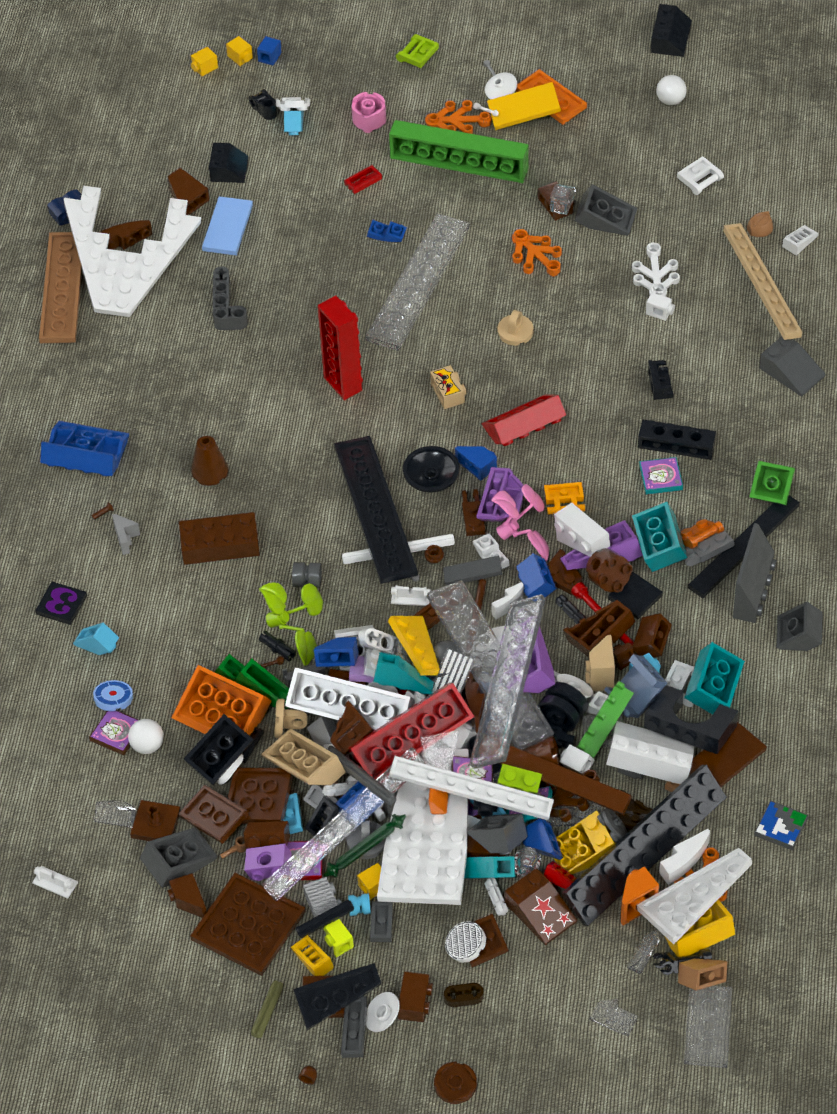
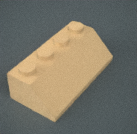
(305, 759)

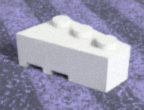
(580, 531)

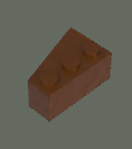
(609, 620)

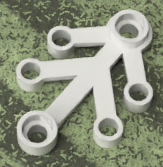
(653, 251)

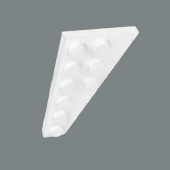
(687, 900)

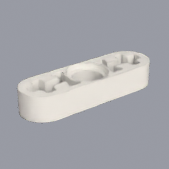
(376, 644)

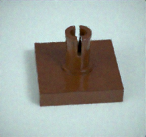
(154, 820)

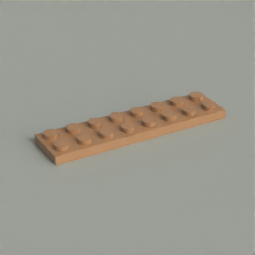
(61, 290)

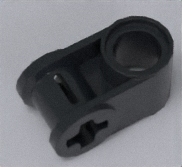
(264, 104)

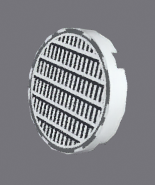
(465, 941)

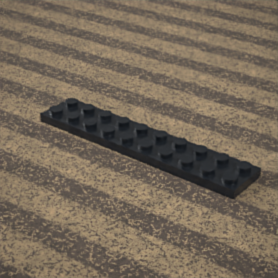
(375, 510)
(644, 844)

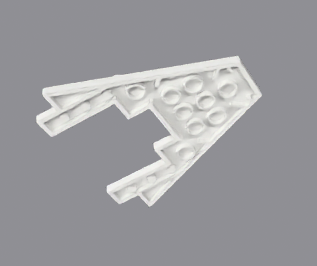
(121, 278)

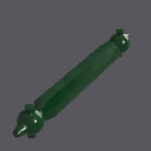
(365, 845)

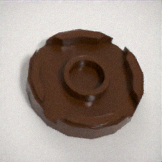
(455, 1083)

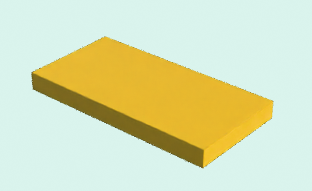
(524, 105)

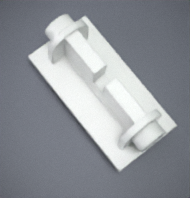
(409, 596)
(54, 881)

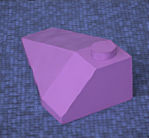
(621, 541)

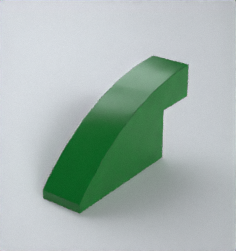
(253, 677)

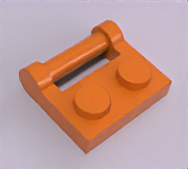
(700, 532)

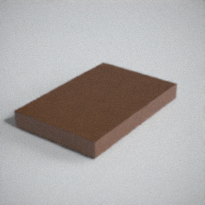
(213, 814)

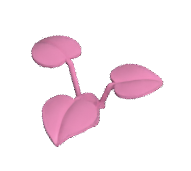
(511, 527)

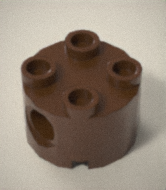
(608, 570)

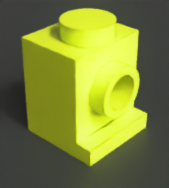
(338, 937)

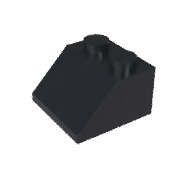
(227, 164)

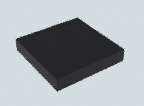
(637, 595)

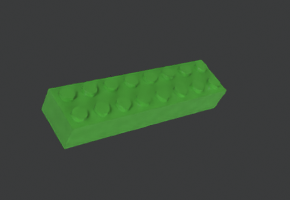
(459, 151)

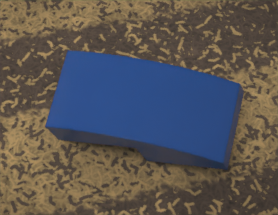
(390, 233)

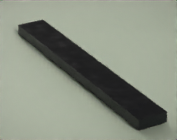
(732, 557)

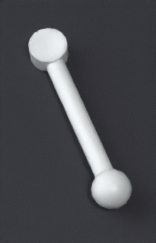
(477, 106)

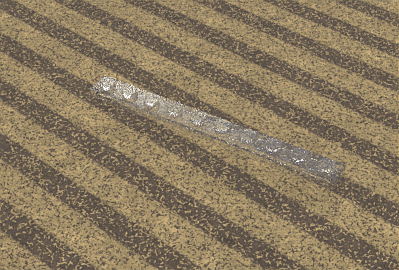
(332, 834)

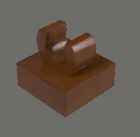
(622, 655)

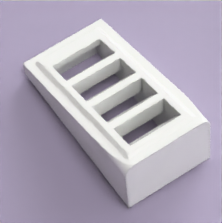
(796, 248)

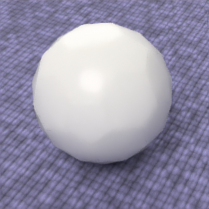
(671, 90)
(145, 736)

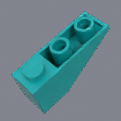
(397, 672)
(490, 867)

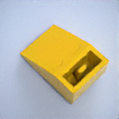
(584, 844)

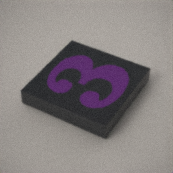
(61, 603)

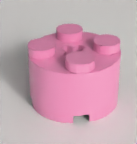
(368, 111)

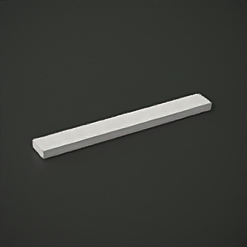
(471, 788)

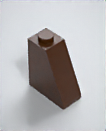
(186, 187)

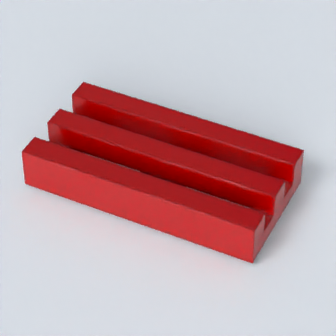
(365, 181)

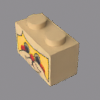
(448, 387)

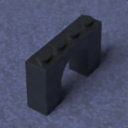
(706, 735)

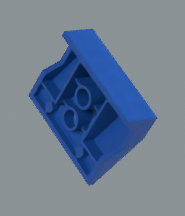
(84, 448)

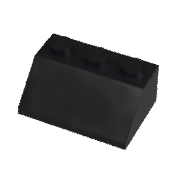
(670, 31)
(218, 749)

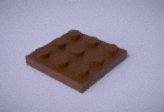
(261, 793)

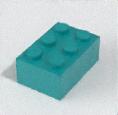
(659, 536)
(714, 678)

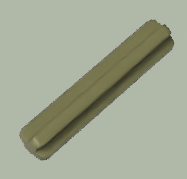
(267, 1009)

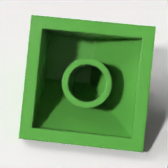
(772, 482)

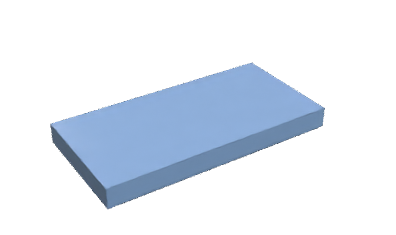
(227, 225)

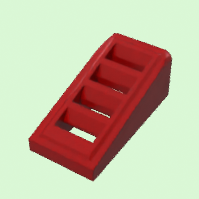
(558, 875)

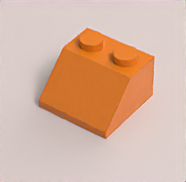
(638, 887)

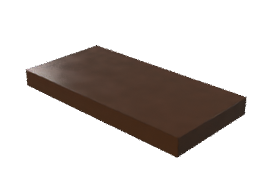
(733, 757)

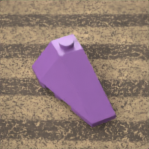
(540, 671)

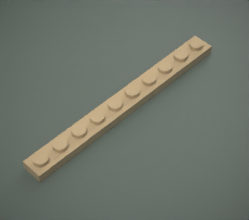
(762, 281)

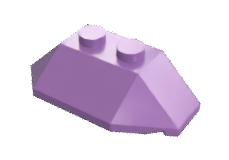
(499, 480)

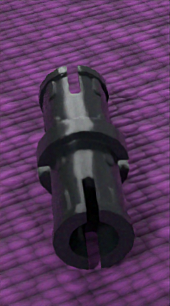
(277, 645)

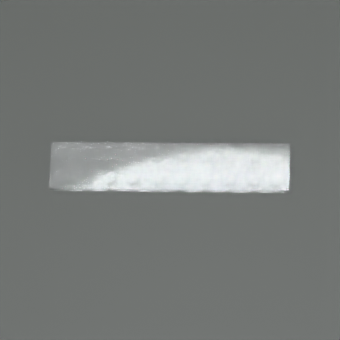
(417, 282)
(477, 641)
(507, 682)

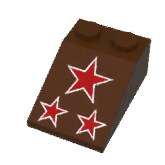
(539, 906)

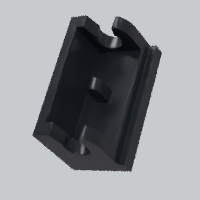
(659, 380)

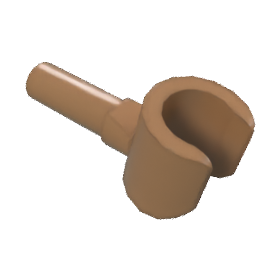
(237, 847)

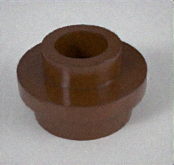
(434, 554)

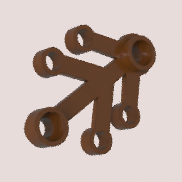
(562, 798)

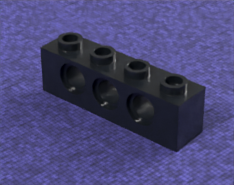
(676, 439)

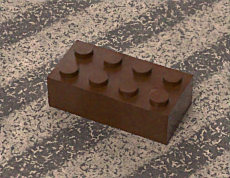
(219, 538)

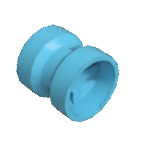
(360, 903)

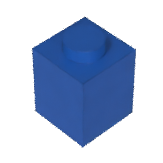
(269, 50)

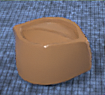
(760, 224)

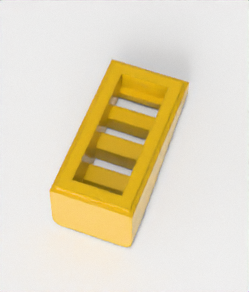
(320, 966)

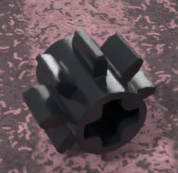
(484, 809)

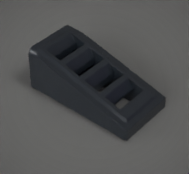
(313, 824)

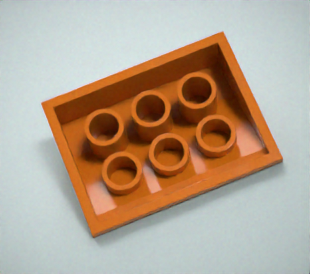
(213, 695)

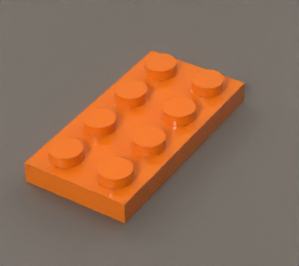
(569, 102)

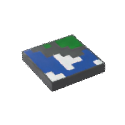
(781, 825)

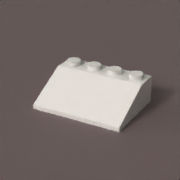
(650, 753)

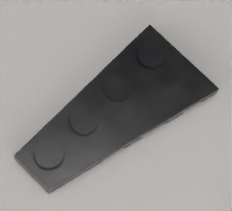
(330, 995)

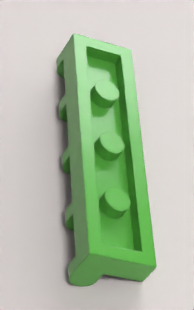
(605, 719)

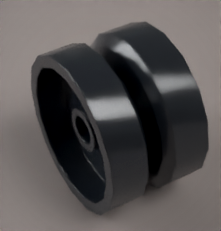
(563, 706)

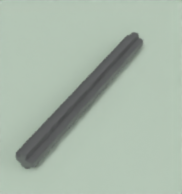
(364, 778)

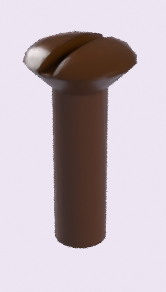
(109, 507)

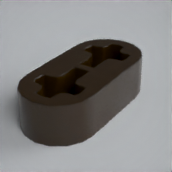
(463, 994)

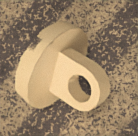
(515, 329)
(285, 719)

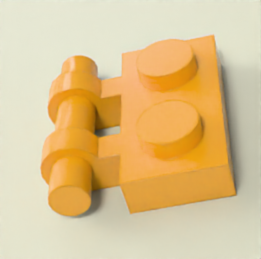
(563, 493)

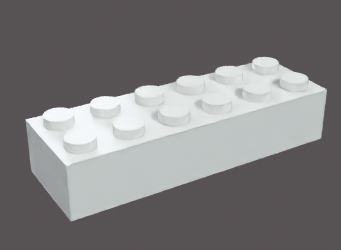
(328, 696)

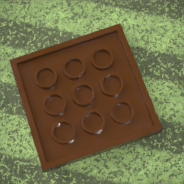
(247, 924)

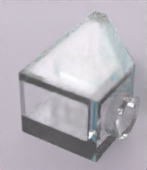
(561, 198)

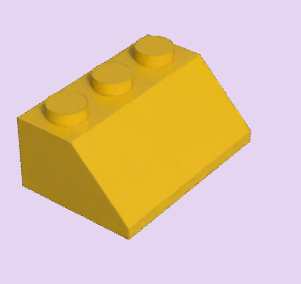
(708, 930)

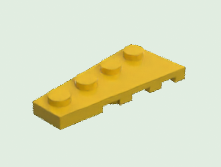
(416, 642)

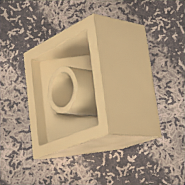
(600, 666)

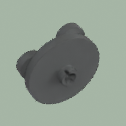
(614, 823)

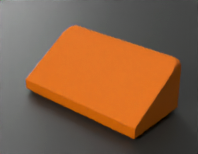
(438, 801)

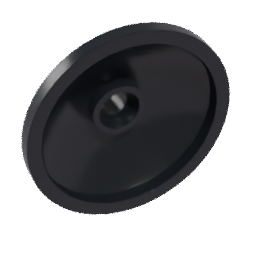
(431, 469)

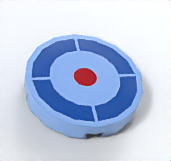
(113, 695)

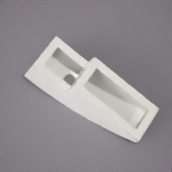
(684, 857)

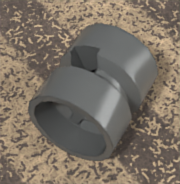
(305, 574)

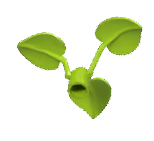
(275, 599)

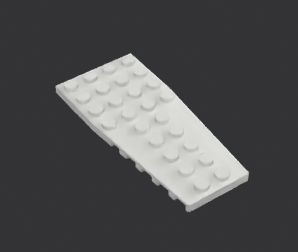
(429, 853)

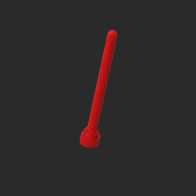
(580, 592)

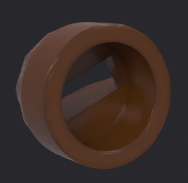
(308, 1075)

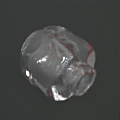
(526, 861)

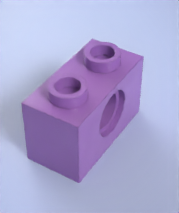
(265, 860)

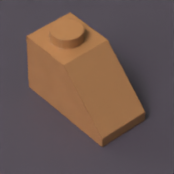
(702, 973)

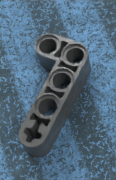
(224, 315)

